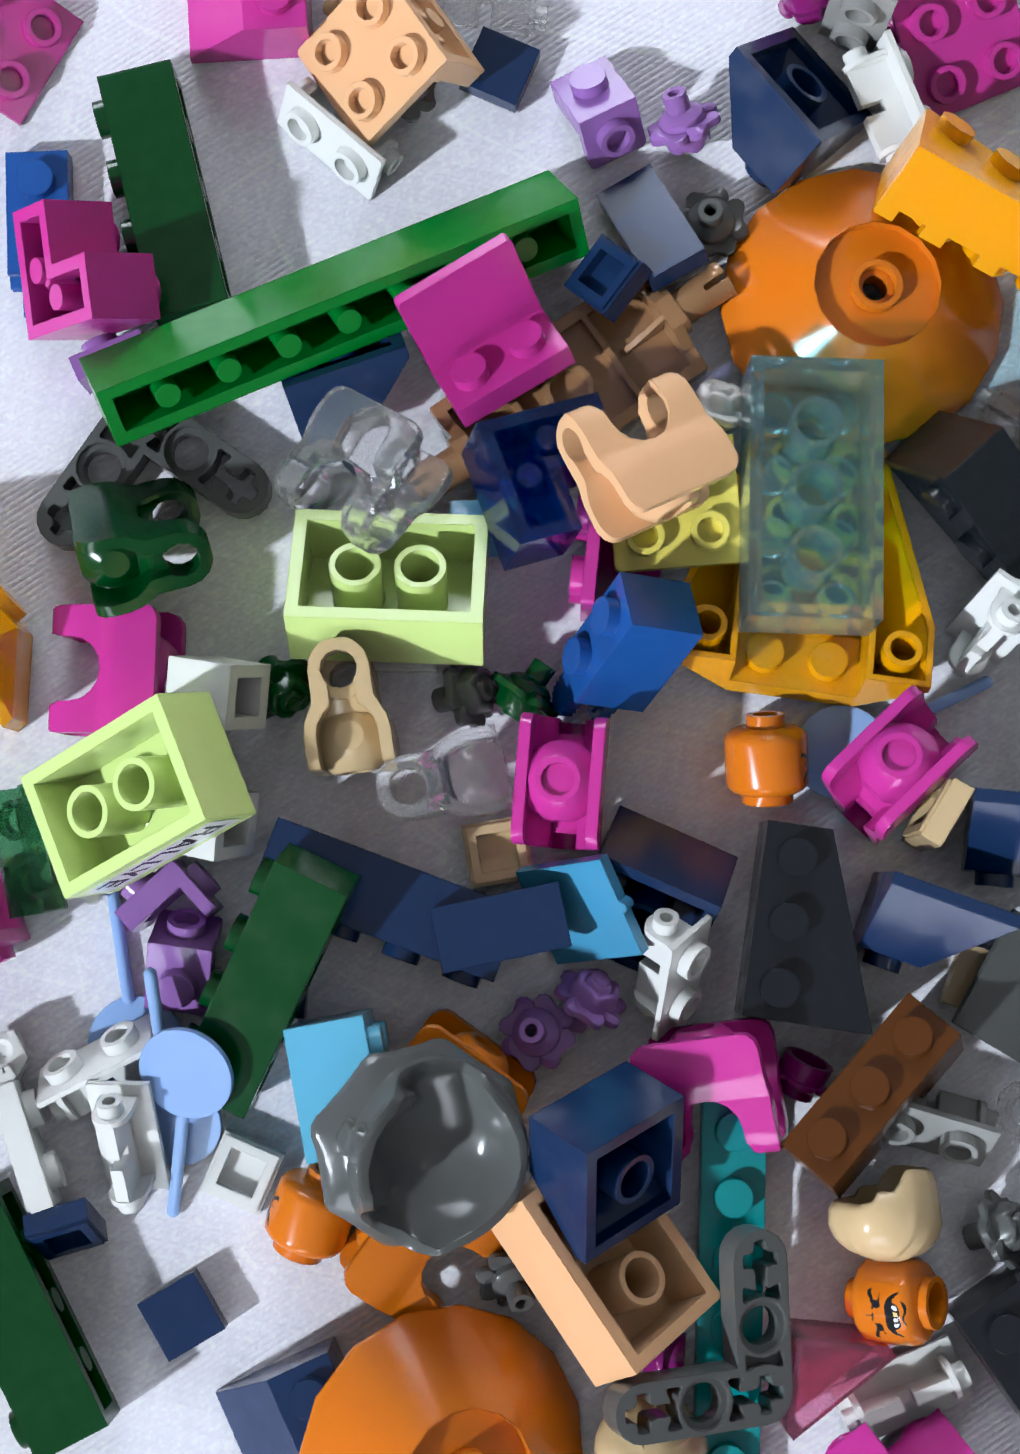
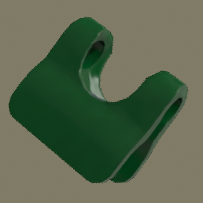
(124, 545)

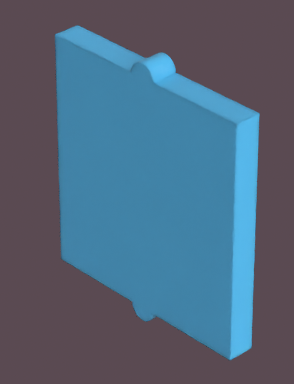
(594, 908)

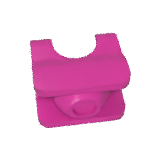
(131, 659)
(893, 766)
(559, 783)
(723, 1064)

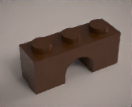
(860, 1105)

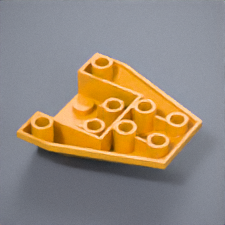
(820, 666)

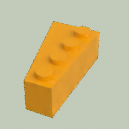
(956, 192)

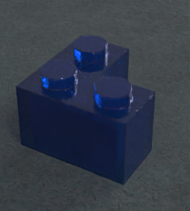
(525, 482)

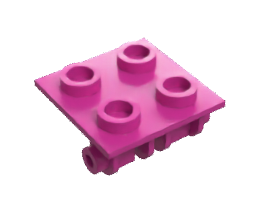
(31, 46)
(959, 49)

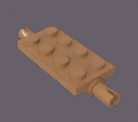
(611, 357)

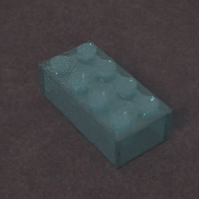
(812, 496)

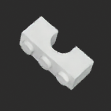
(241, 702)

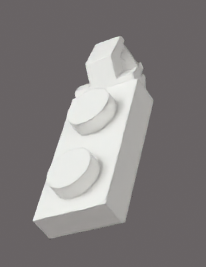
(36, 1171)

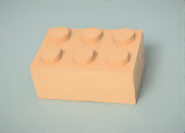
(617, 1306)

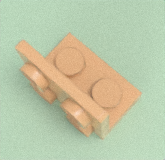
(383, 57)

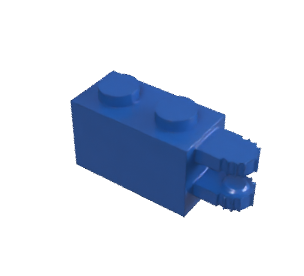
(627, 646)

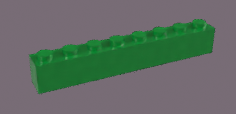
(317, 310)

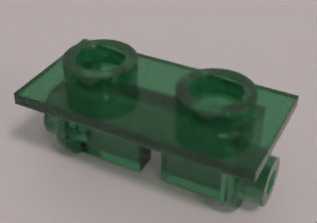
(24, 861)

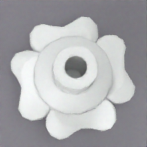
(721, 402)

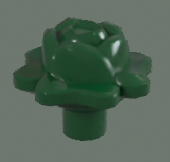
(287, 686)
(525, 691)

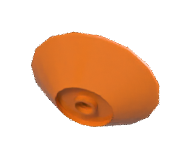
(804, 297)
(446, 1386)

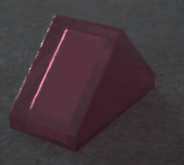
(827, 1367)

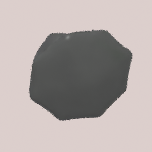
(422, 1148)

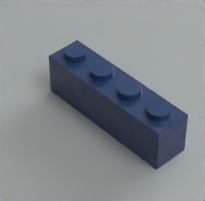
(388, 899)

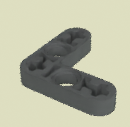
(135, 458)
(742, 1360)

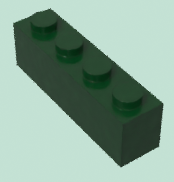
(162, 185)
(272, 964)
(44, 1354)

